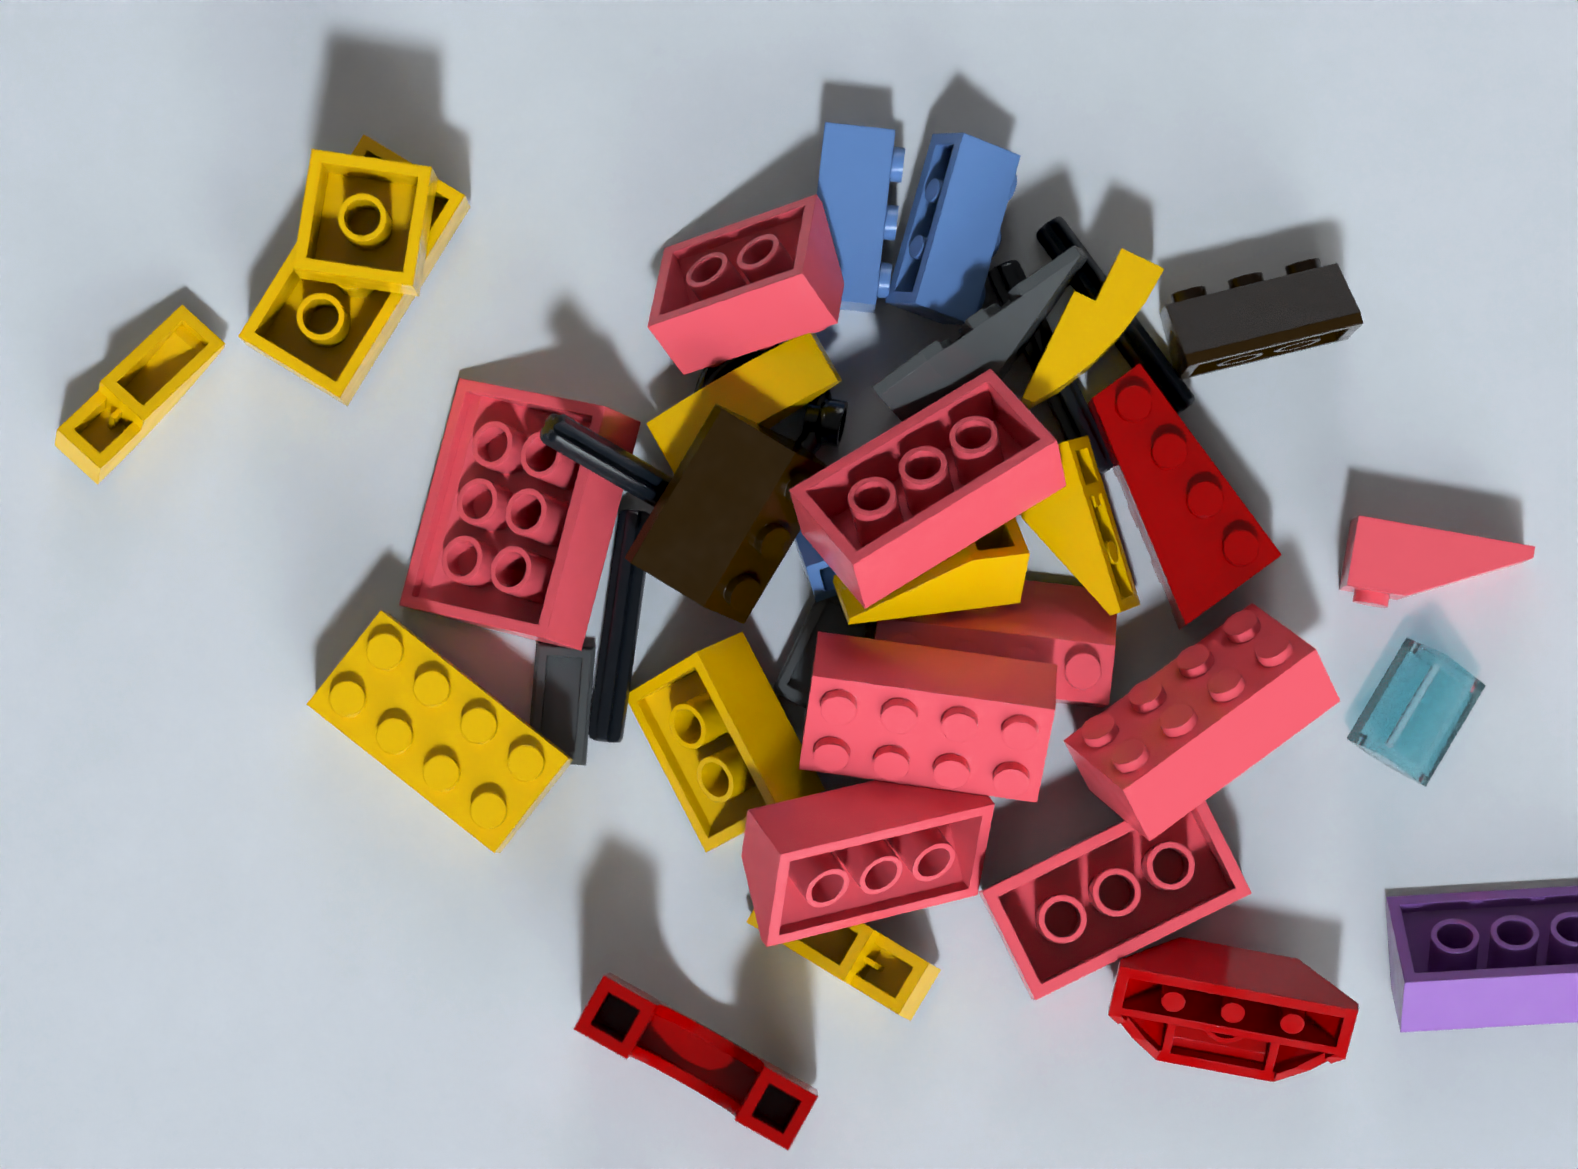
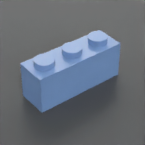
(854, 192)
(953, 228)

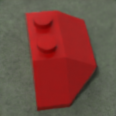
(1231, 1009)

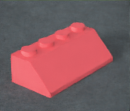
(1048, 626)
(861, 856)

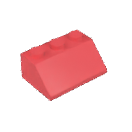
(747, 286)

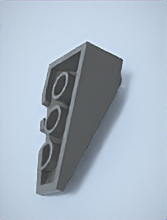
(988, 340)

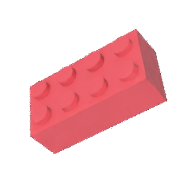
(928, 487)
(928, 717)
(1202, 720)
(1111, 898)

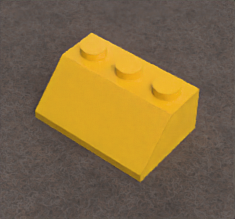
(721, 738)

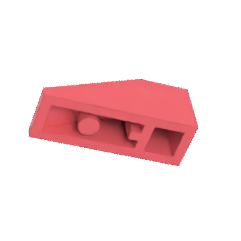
(1406, 559)

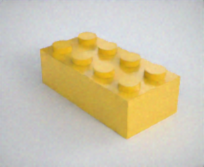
(336, 330)
(440, 732)

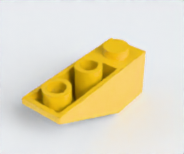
(976, 577)

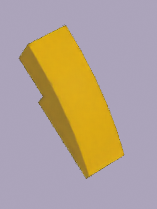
(1092, 326)
(759, 390)
(138, 394)
(870, 965)

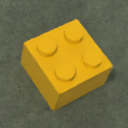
(365, 222)

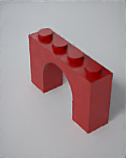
(698, 1057)

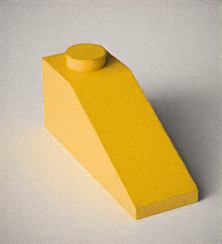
(1082, 530)

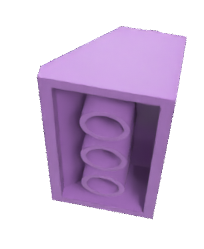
(1484, 958)

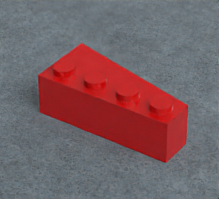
(1184, 507)

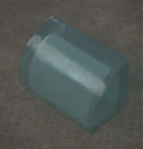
(1416, 711)

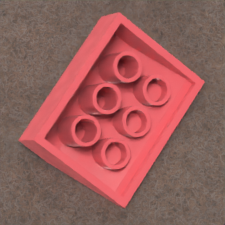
(512, 524)

